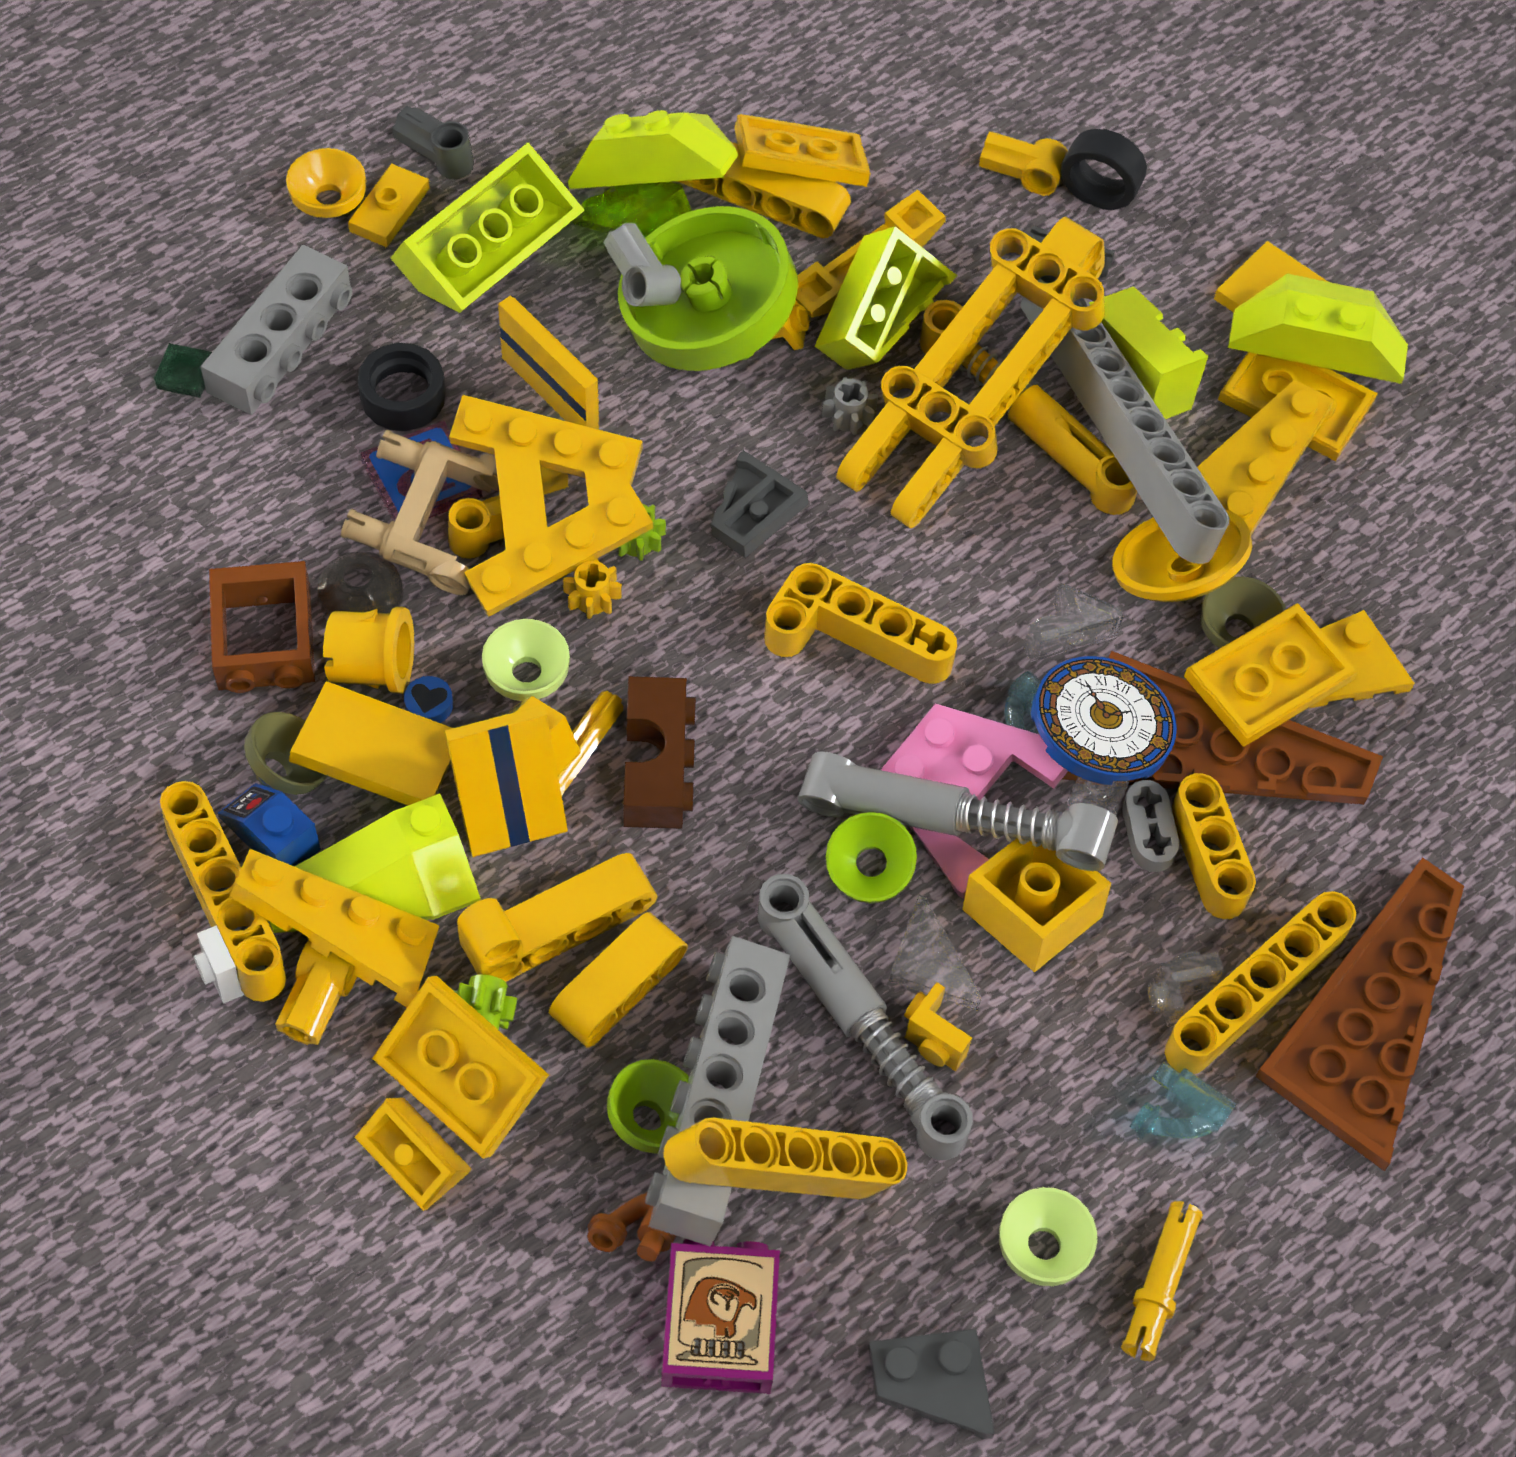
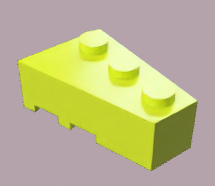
(880, 298)
(1153, 351)

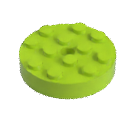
(732, 285)

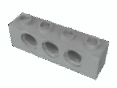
(277, 330)

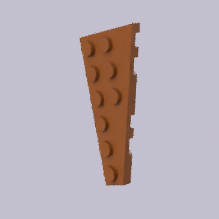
(1280, 764)
(1364, 1030)

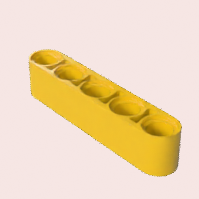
(791, 199)
(217, 870)
(1273, 965)
(784, 1159)

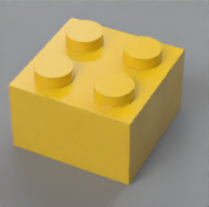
(1034, 901)

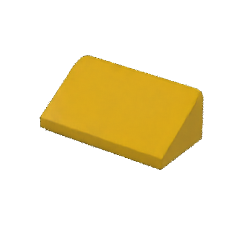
(412, 1152)

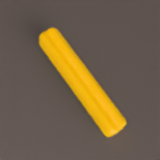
(590, 732)

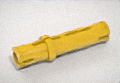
(1155, 1300)

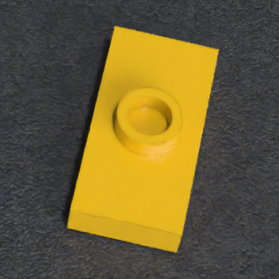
(389, 205)

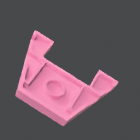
(971, 754)

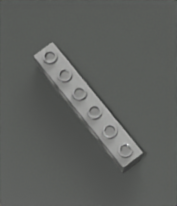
(758, 977)

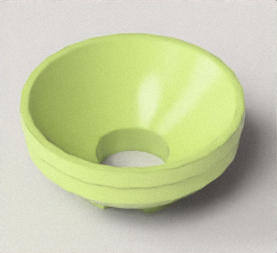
(520, 643)
(1062, 1217)

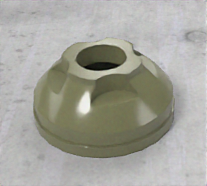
(1238, 599)
(273, 738)

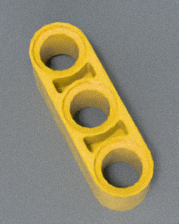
(1215, 826)
(617, 979)

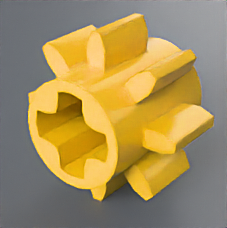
(592, 588)

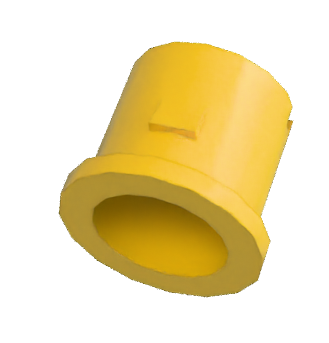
(370, 648)

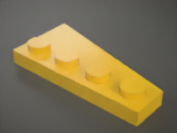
(1263, 452)
(1371, 656)
(361, 930)

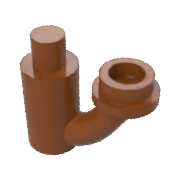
(610, 1230)

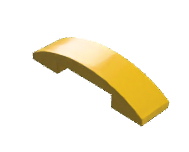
(820, 285)

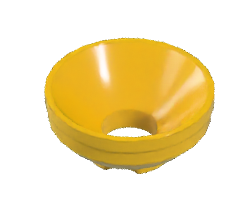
(325, 171)

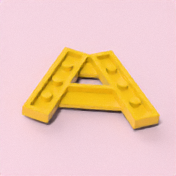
(534, 551)

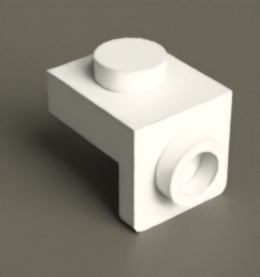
(217, 965)

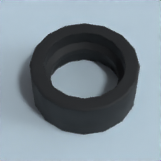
(1115, 152)
(406, 359)

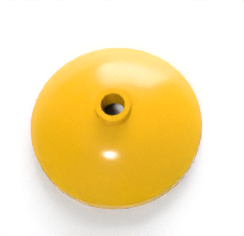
(1154, 571)

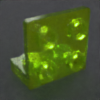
(642, 204)

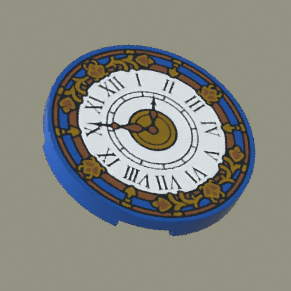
(1103, 720)

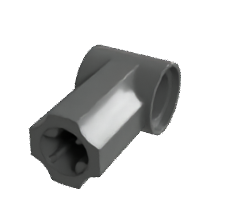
(441, 142)

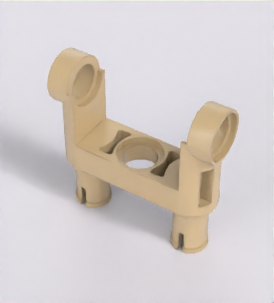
(400, 539)

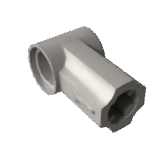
(644, 278)

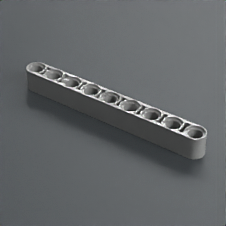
(1139, 438)

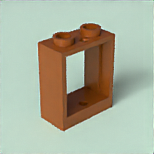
(254, 587)

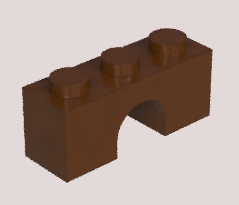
(656, 788)

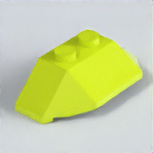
(654, 151)
(1321, 327)

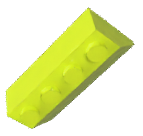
(487, 231)

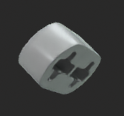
(1140, 828)

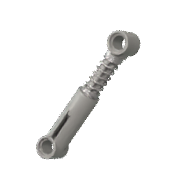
(840, 786)
(860, 1012)

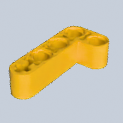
(926, 660)
(554, 920)

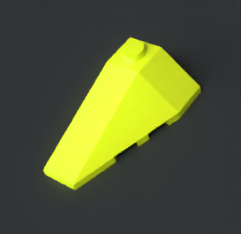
(403, 860)

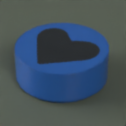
(429, 698)

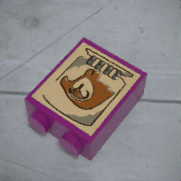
(721, 1317)

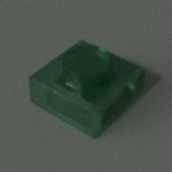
(181, 370)

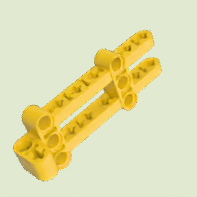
(1066, 253)

